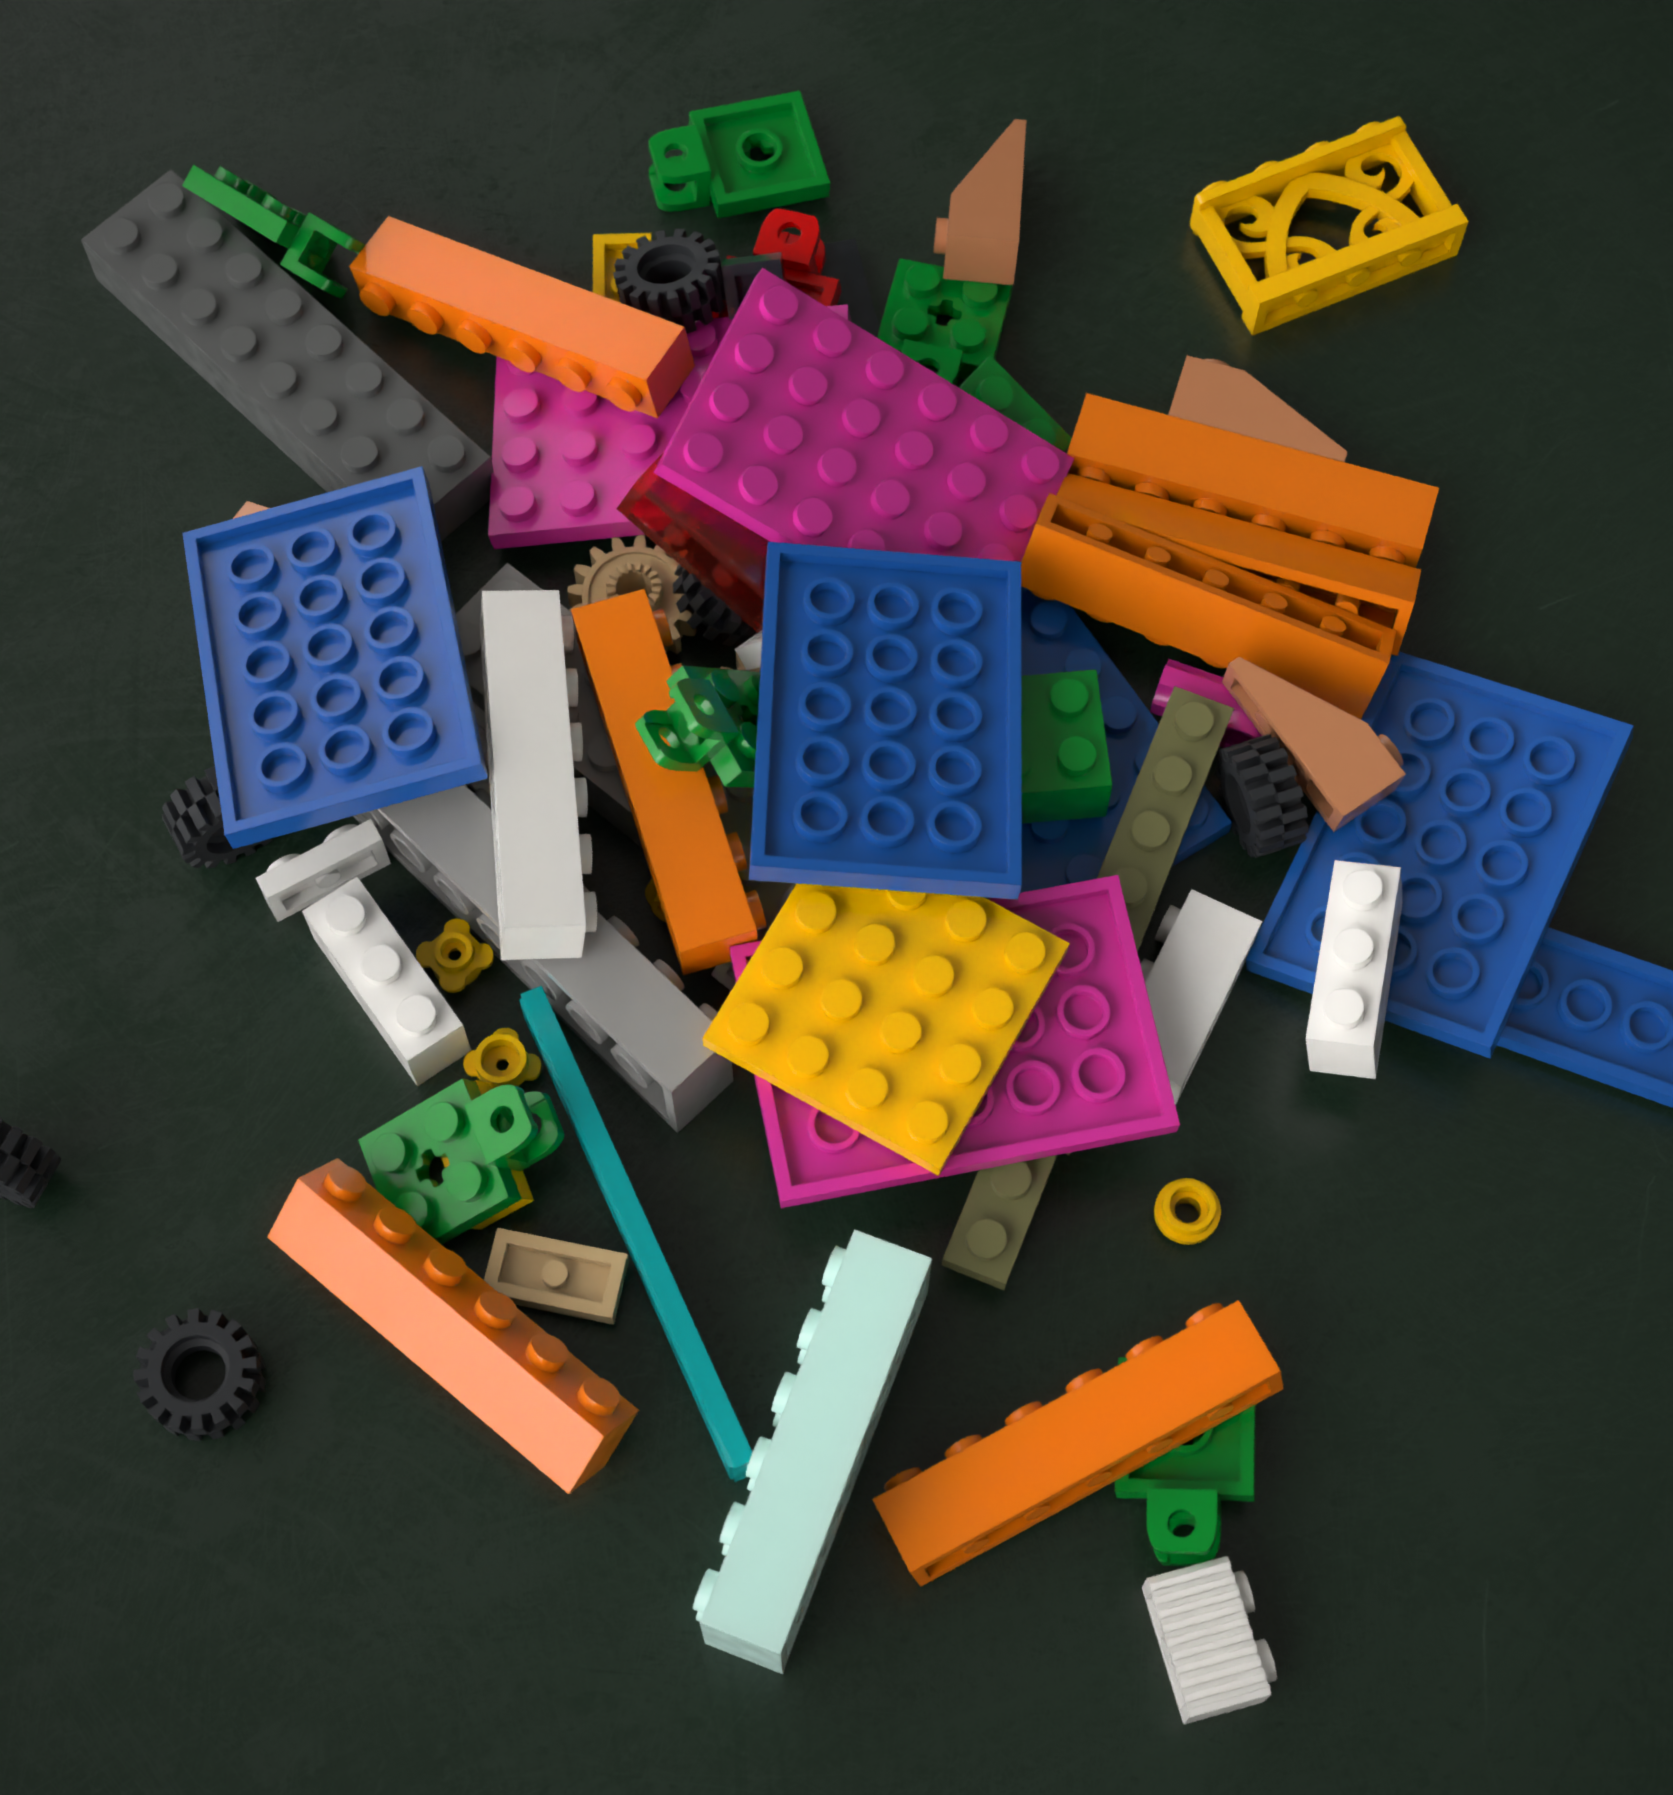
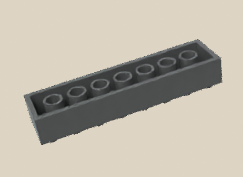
(279, 351)

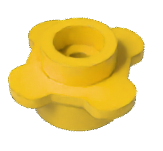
(455, 974)
(500, 1046)

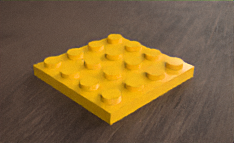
(887, 1008)

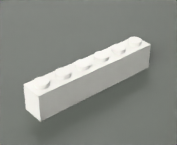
(533, 778)

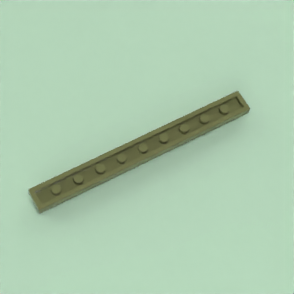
(1142, 857)

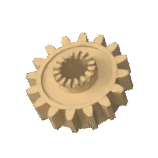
(629, 571)

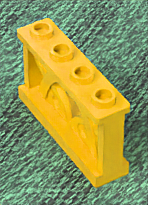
(1333, 174)

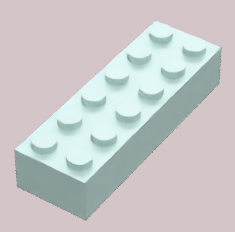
(816, 1453)

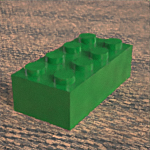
(1063, 748)

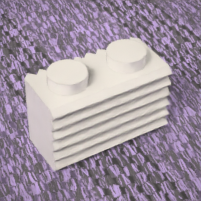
(1208, 1639)

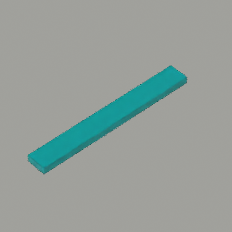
(637, 1234)

